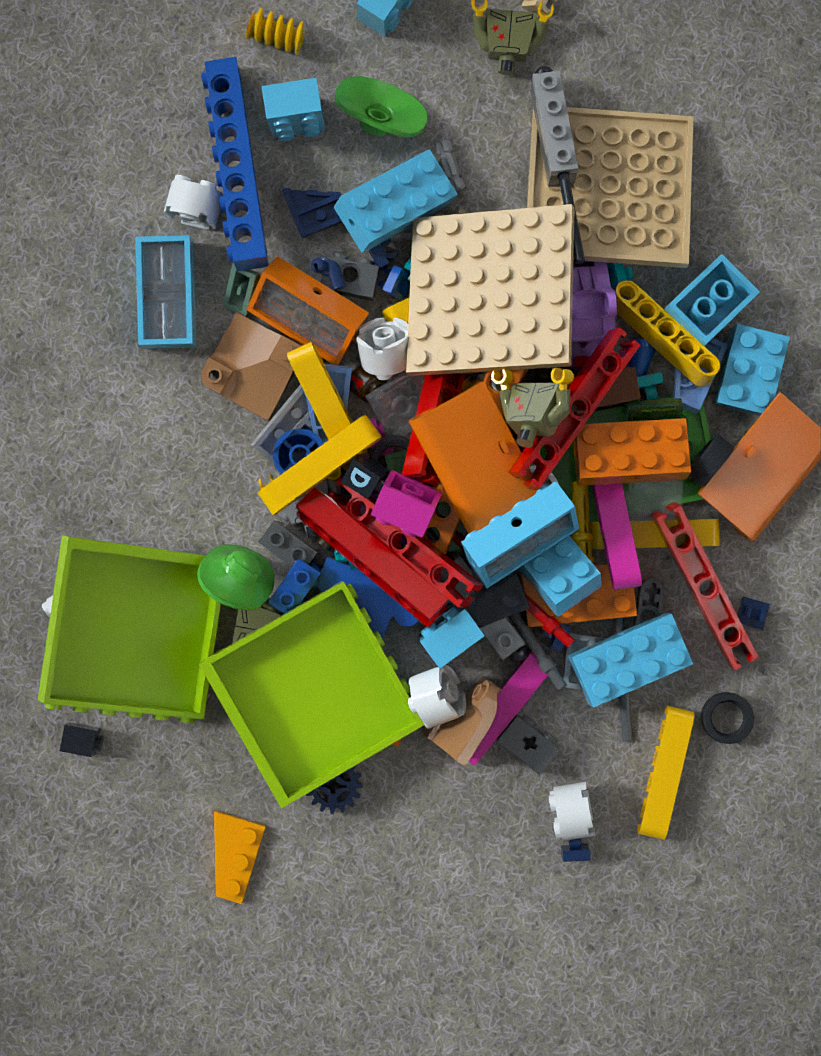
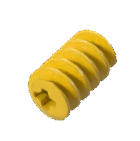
(276, 30)

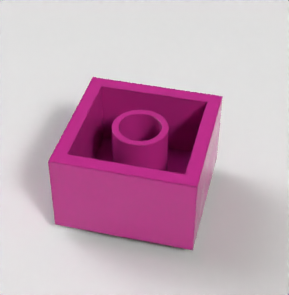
(406, 504)

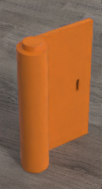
(465, 453)
(765, 468)

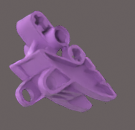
(592, 309)

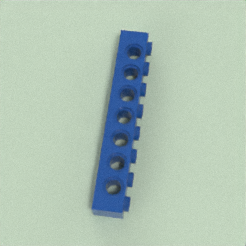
(226, 74)

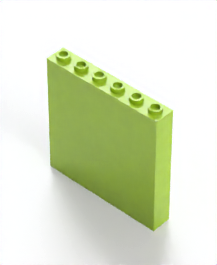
(128, 632)
(312, 693)

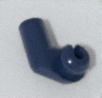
(329, 269)

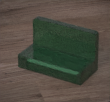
(653, 410)

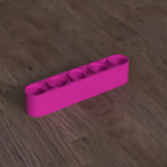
(617, 536)
(510, 700)

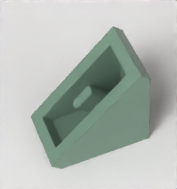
(240, 290)

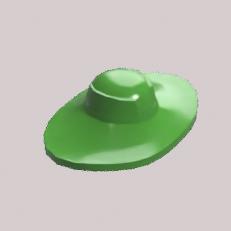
(381, 107)
(236, 577)

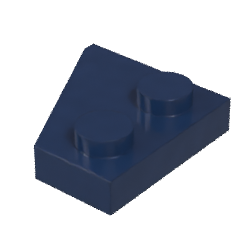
(312, 210)

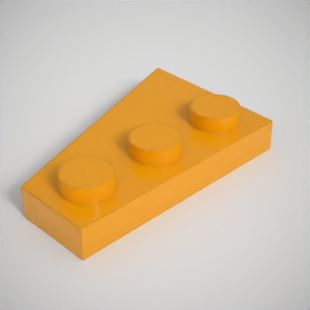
(235, 854)

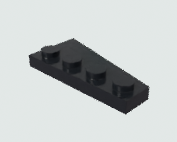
(499, 600)

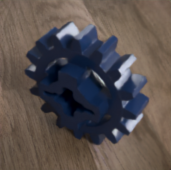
(332, 802)

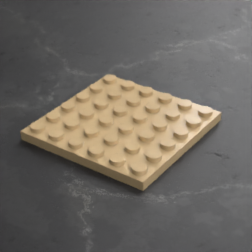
(628, 185)
(491, 291)

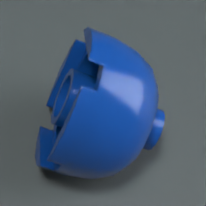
(293, 447)

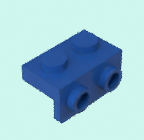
(296, 585)

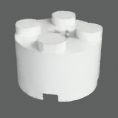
(193, 202)
(383, 347)
(436, 696)
(573, 811)

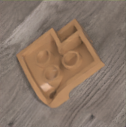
(251, 366)
(464, 734)

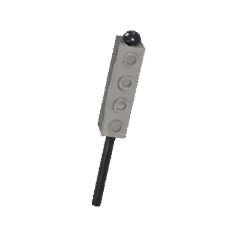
(556, 140)
(501, 634)

